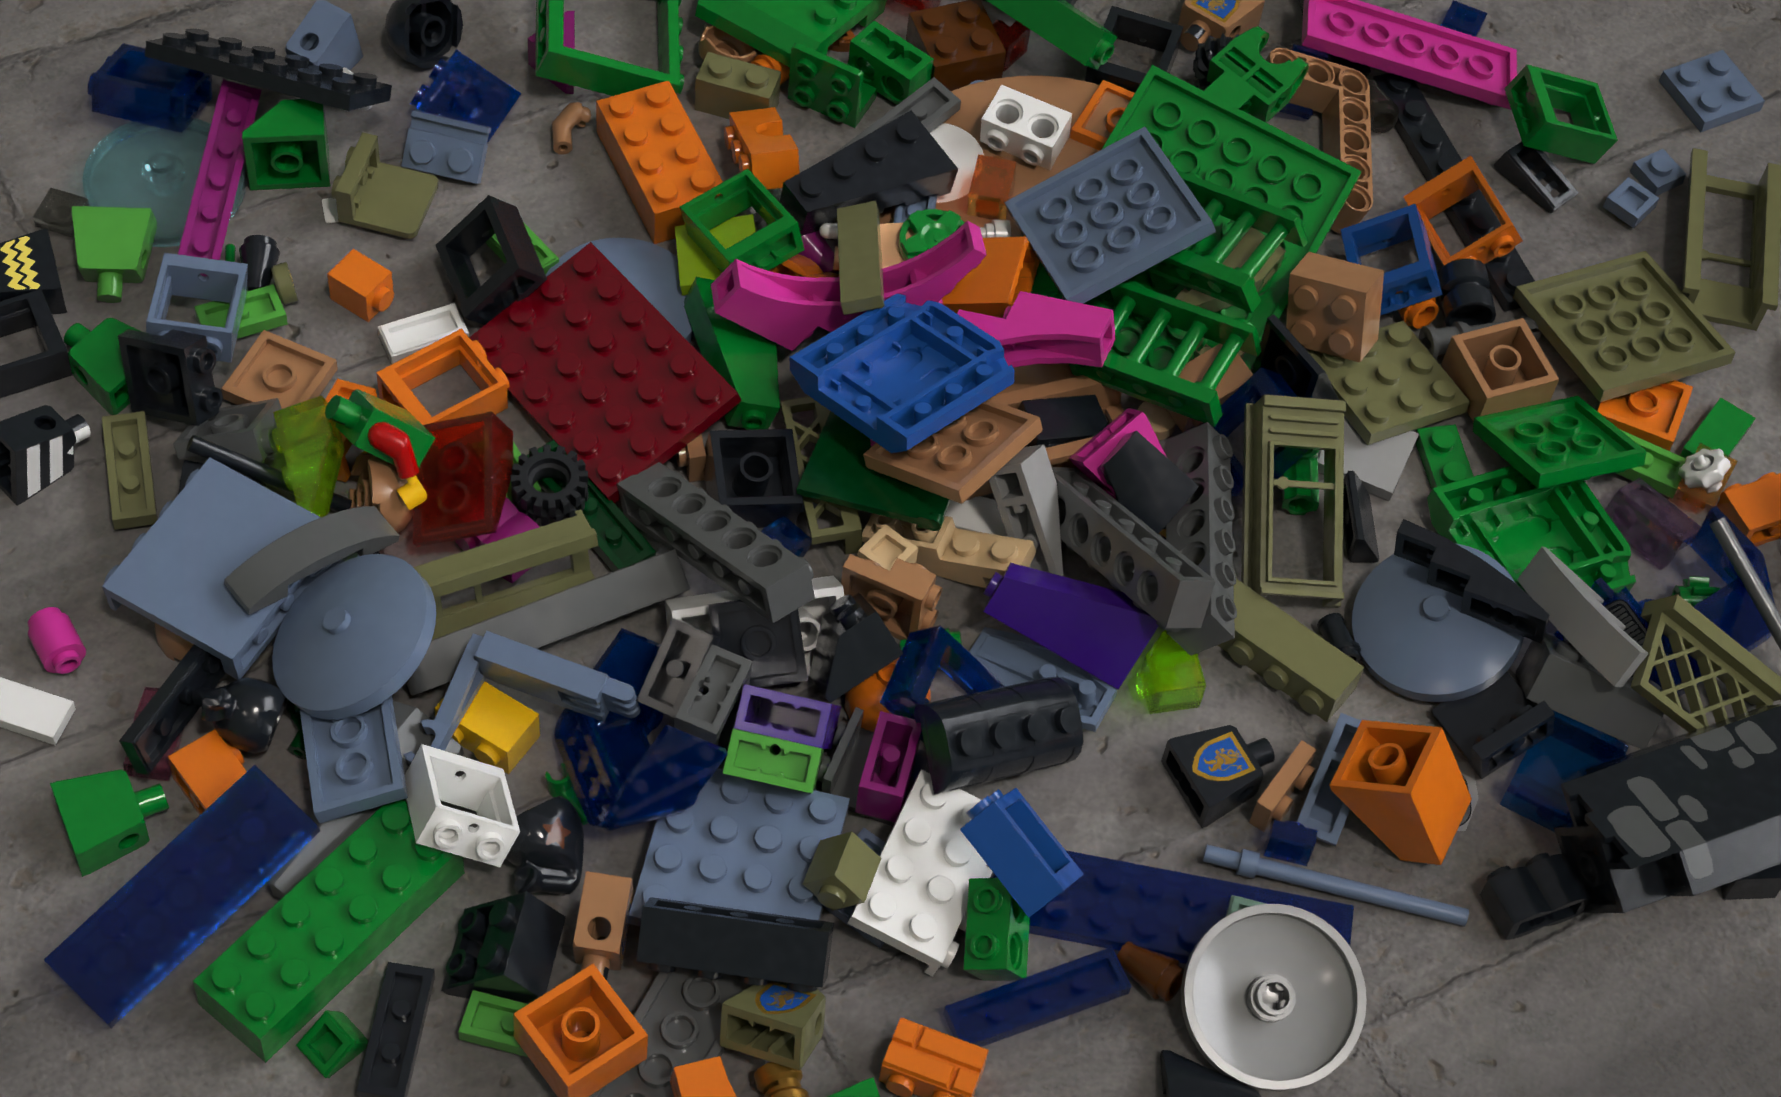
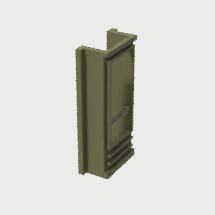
(1723, 301)
(1302, 425)
(505, 557)

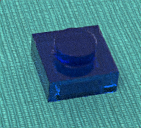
(1290, 842)

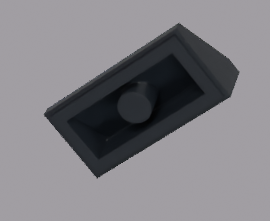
(1358, 521)

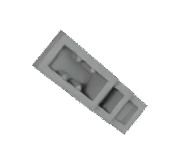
(1582, 618)

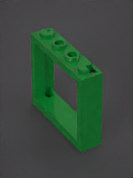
(602, 73)

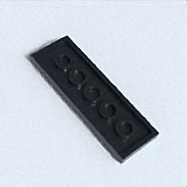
(264, 69)

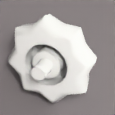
(1705, 469)

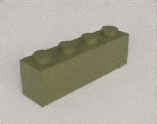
(1290, 655)

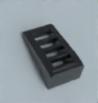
(1517, 167)

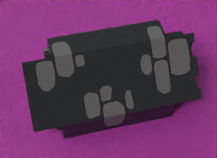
(1678, 814)

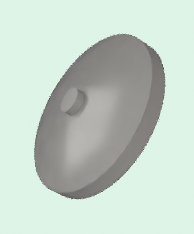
(1273, 997)

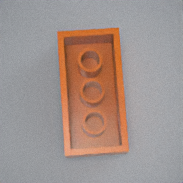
(655, 154)

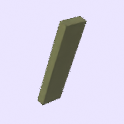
(860, 258)

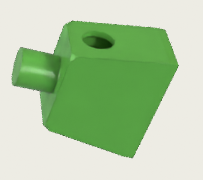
(113, 246)

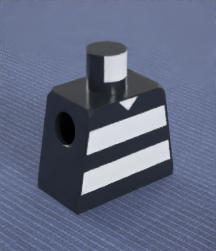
(37, 450)

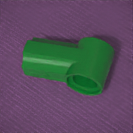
(1302, 500)

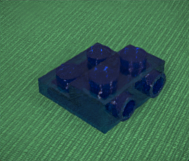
(466, 93)

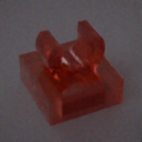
(1014, 39)

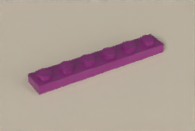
(219, 172)

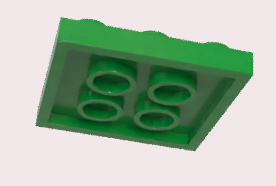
(1559, 442)

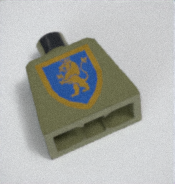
(774, 1023)

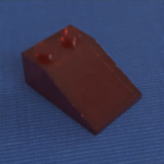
(463, 479)

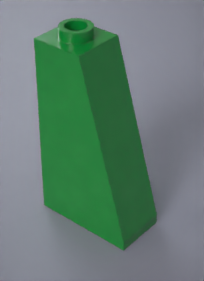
(1063, 27)
(738, 356)

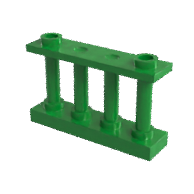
(1207, 271)
(1164, 385)

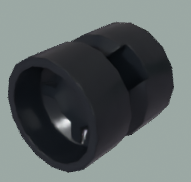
(1466, 293)

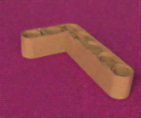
(1345, 107)

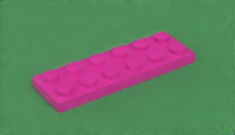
(1410, 48)

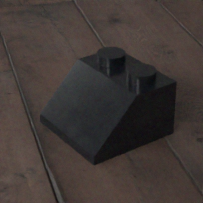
(850, 646)

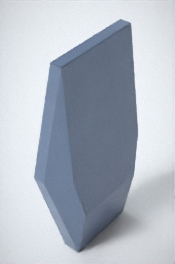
(1019, 659)

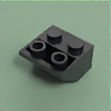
(505, 949)

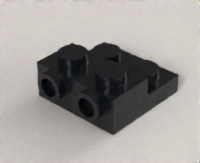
(170, 375)

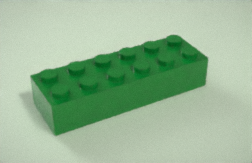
(325, 931)

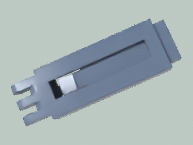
(529, 672)

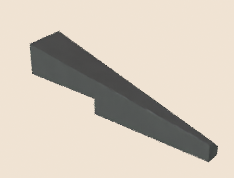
(336, 831)

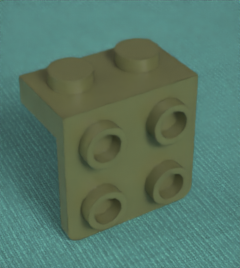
(381, 194)

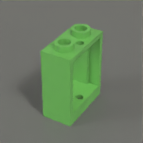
(753, 758)

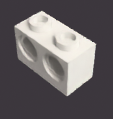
(1027, 122)

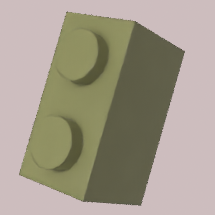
(734, 86)

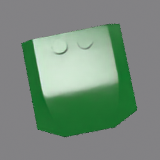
(779, 24)
(1514, 519)

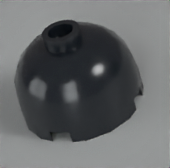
(423, 30)

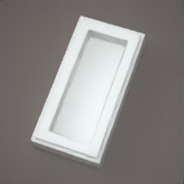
(420, 330)

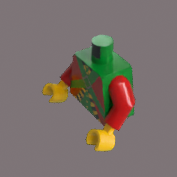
(387, 434)

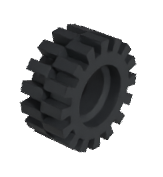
(549, 465)

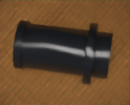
(1337, 634)

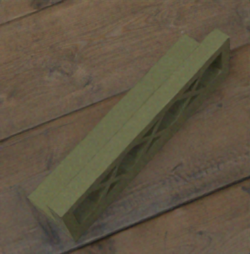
(848, 518)

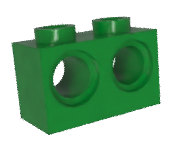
(889, 62)
(995, 933)

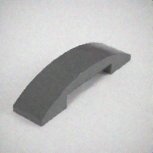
(305, 550)

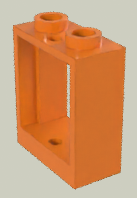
(1448, 190)
(435, 359)

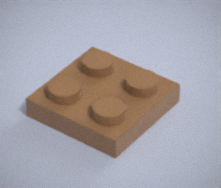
(279, 370)

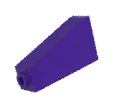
(1072, 618)

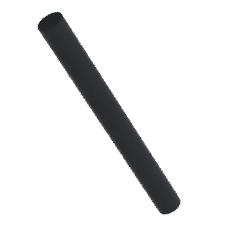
(252, 467)

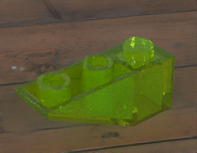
(311, 452)

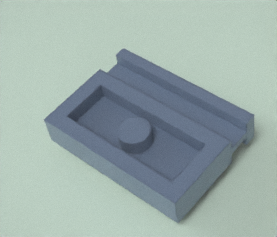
(446, 147)

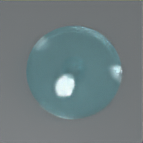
(151, 170)

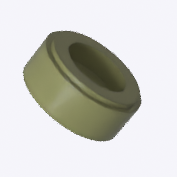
(284, 283)

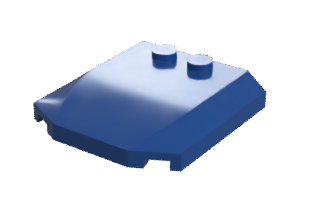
(903, 371)

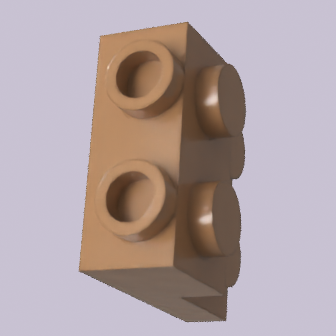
(901, 596)

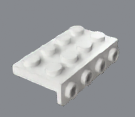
(924, 877)

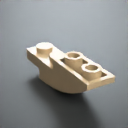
(956, 552)

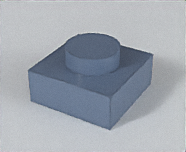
(1658, 172)
(1631, 202)

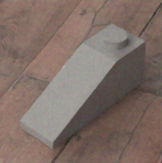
(1029, 505)

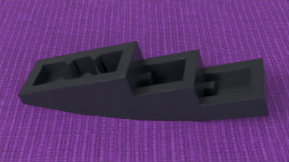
(1484, 589)

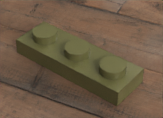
(129, 470)

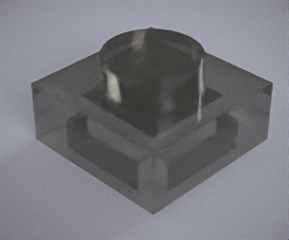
(56, 211)

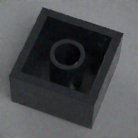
(754, 473)

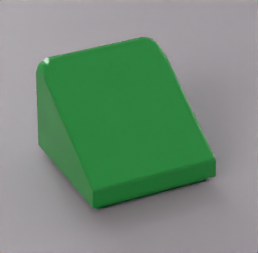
(332, 1042)

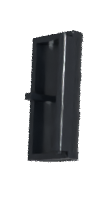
(1000, 732)

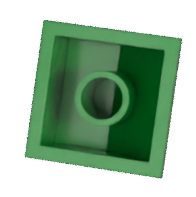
(288, 147)

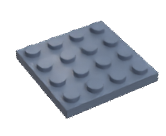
(1109, 217)
(741, 848)

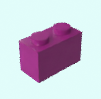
(888, 766)

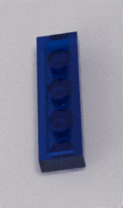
(1038, 999)

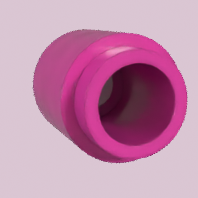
(55, 640)

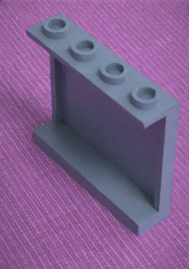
(197, 542)

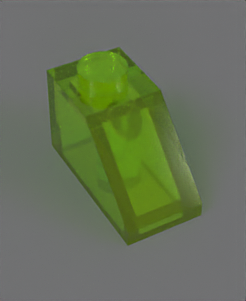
(1170, 677)

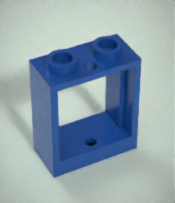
(1416, 280)
(1020, 850)

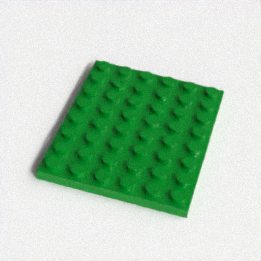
(1238, 154)

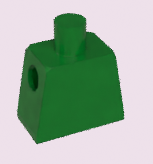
(98, 362)
(105, 816)

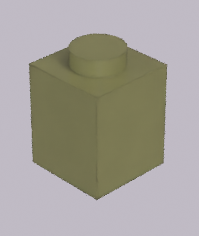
(842, 871)

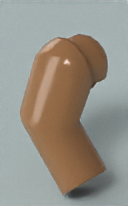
(571, 115)

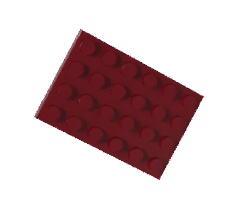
(604, 371)

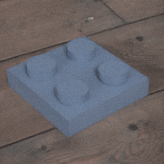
(1711, 91)

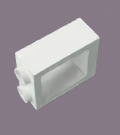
(480, 788)

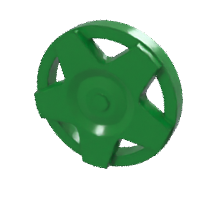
(929, 227)

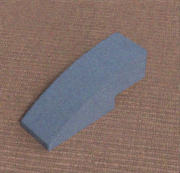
(1322, 807)

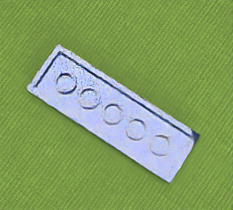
(182, 896)

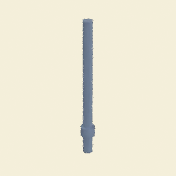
(1250, 864)

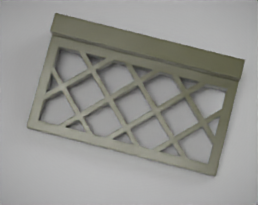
(1716, 656)

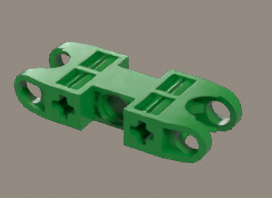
(1249, 81)

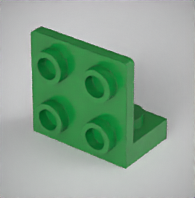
(828, 86)

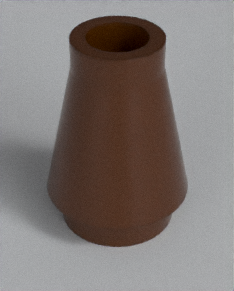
(1151, 970)

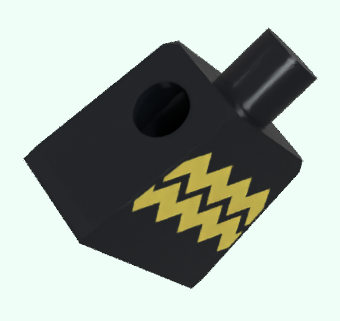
(30, 265)

